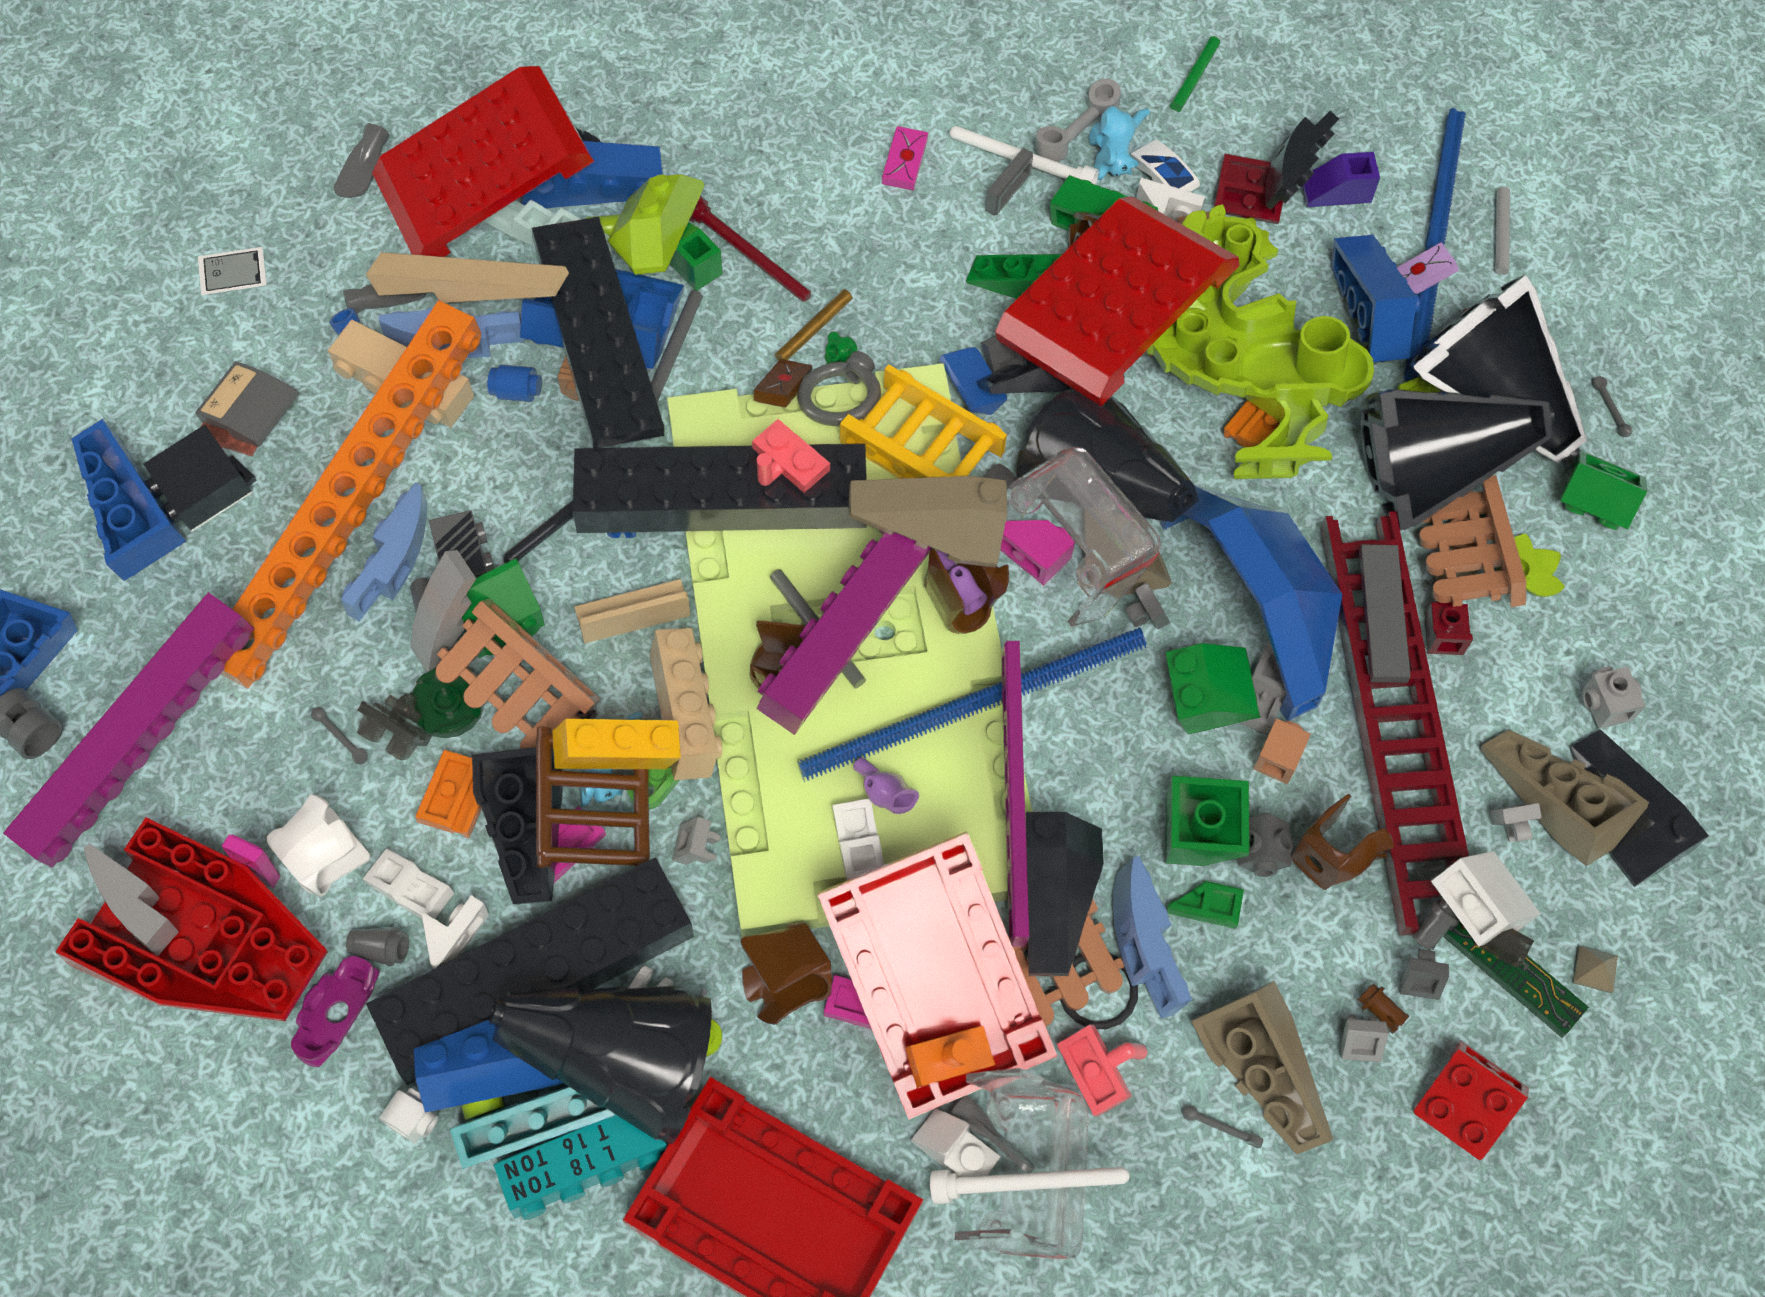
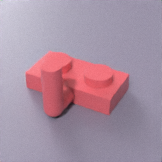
(787, 454)
(1097, 1069)

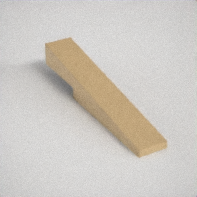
(463, 278)

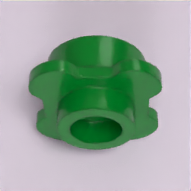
(839, 348)

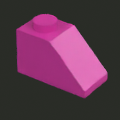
(1037, 547)

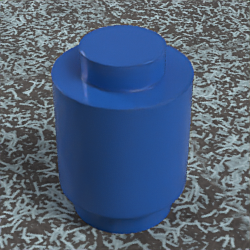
(514, 383)

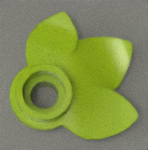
(1538, 568)

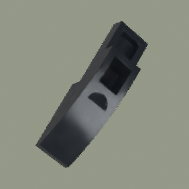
(1296, 157)

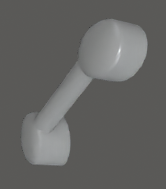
(1054, 141)

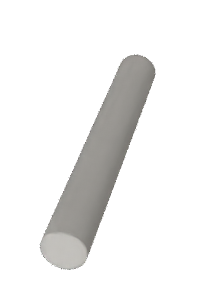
(1502, 230)

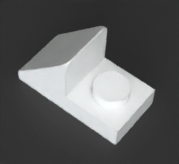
(1168, 199)
(449, 942)
(953, 1146)

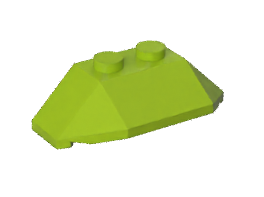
(655, 222)

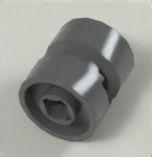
(26, 724)

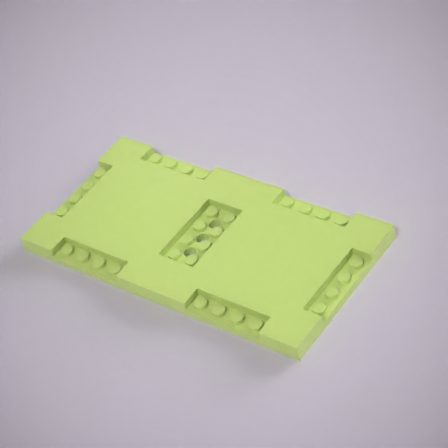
(775, 822)

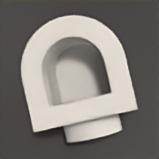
(407, 1116)

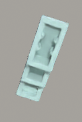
(519, 219)

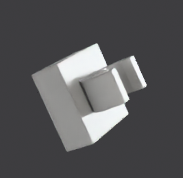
(1516, 820)
(692, 842)
(1364, 1039)

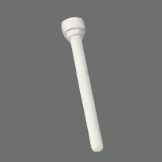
(1010, 152)
(949, 1186)

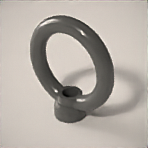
(855, 369)

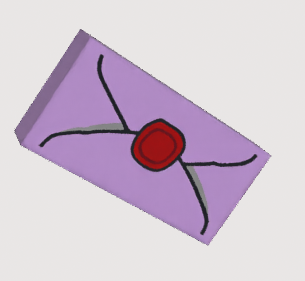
(1428, 268)

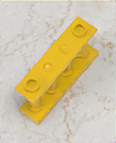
(890, 451)

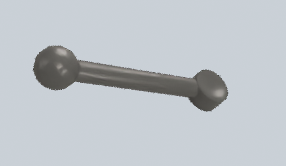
(1600, 384)
(358, 755)
(1191, 1113)

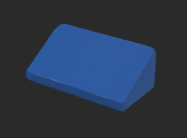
(965, 369)

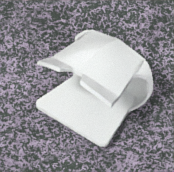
(317, 846)

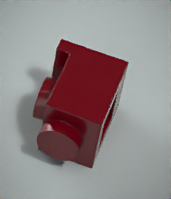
(1442, 634)

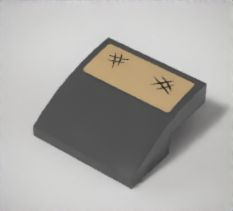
(247, 403)

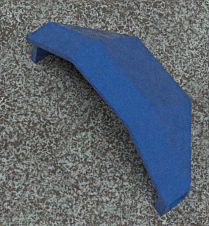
(1288, 584)

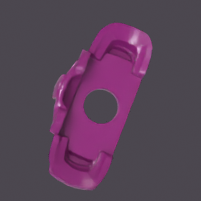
(349, 985)

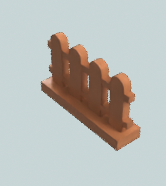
(1477, 530)
(508, 659)
(1072, 987)

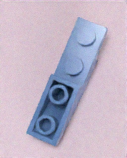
(495, 329)
(398, 547)
(1139, 929)

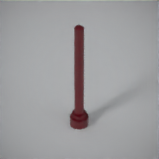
(703, 214)

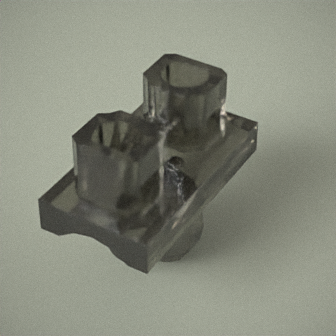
(379, 718)

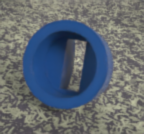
(342, 318)

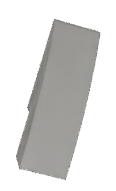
(130, 901)

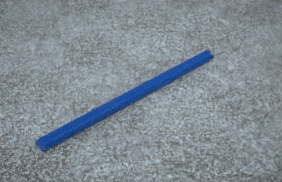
(1437, 230)
(970, 704)

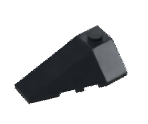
(1021, 380)
(507, 794)
(1663, 830)
(1061, 881)

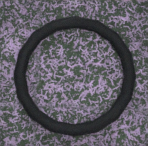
(1112, 1022)

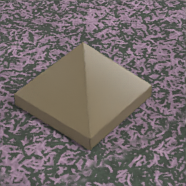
(1595, 969)

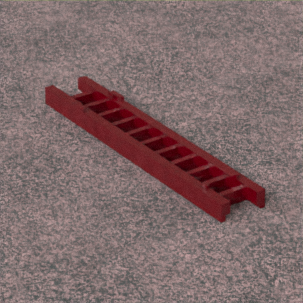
(1424, 711)

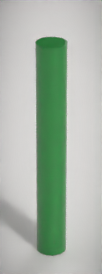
(1195, 74)

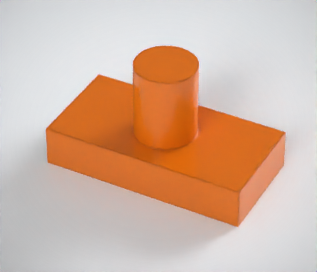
(949, 1056)

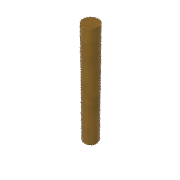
(814, 325)

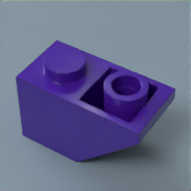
(1343, 181)

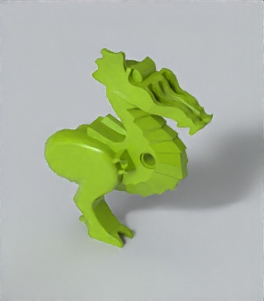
(1260, 354)

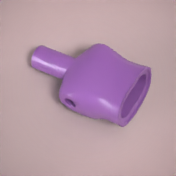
(965, 584)
(886, 788)

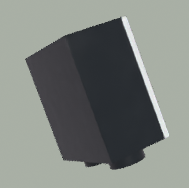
(196, 479)

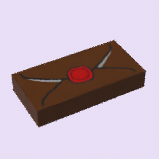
(781, 383)

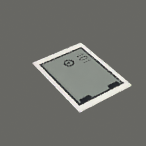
(231, 270)

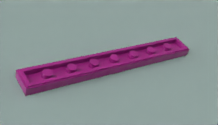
(1014, 795)

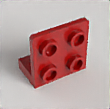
(1472, 1101)

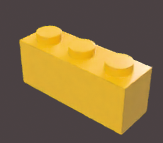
(616, 744)

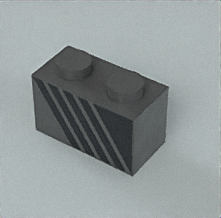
(466, 536)

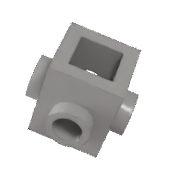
(1613, 696)

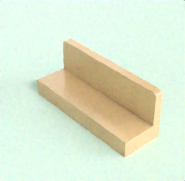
(632, 611)

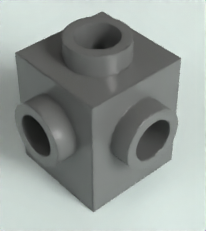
(1268, 846)

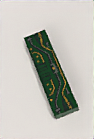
(1527, 984)

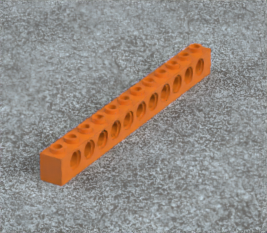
(344, 472)

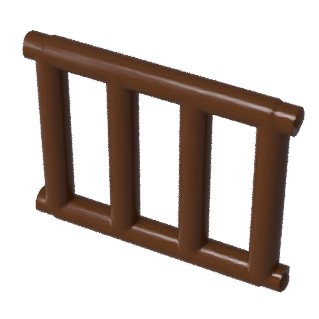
(547, 815)

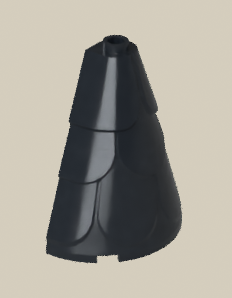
(1506, 350)
(1444, 444)
(1118, 445)
(615, 1046)

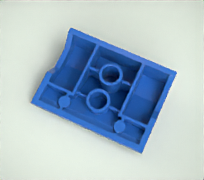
(649, 303)

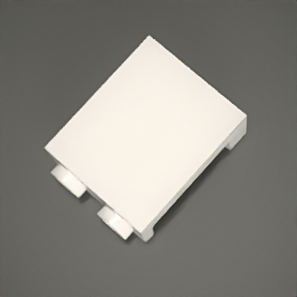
(1485, 896)

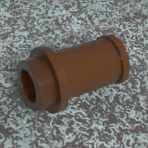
(1382, 1007)

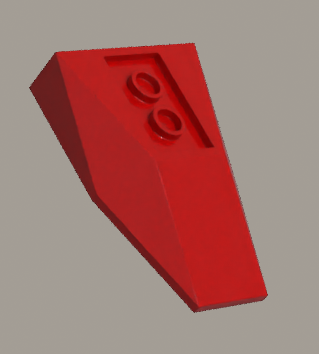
(234, 939)

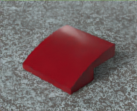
(1243, 189)

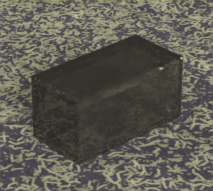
(1509, 946)

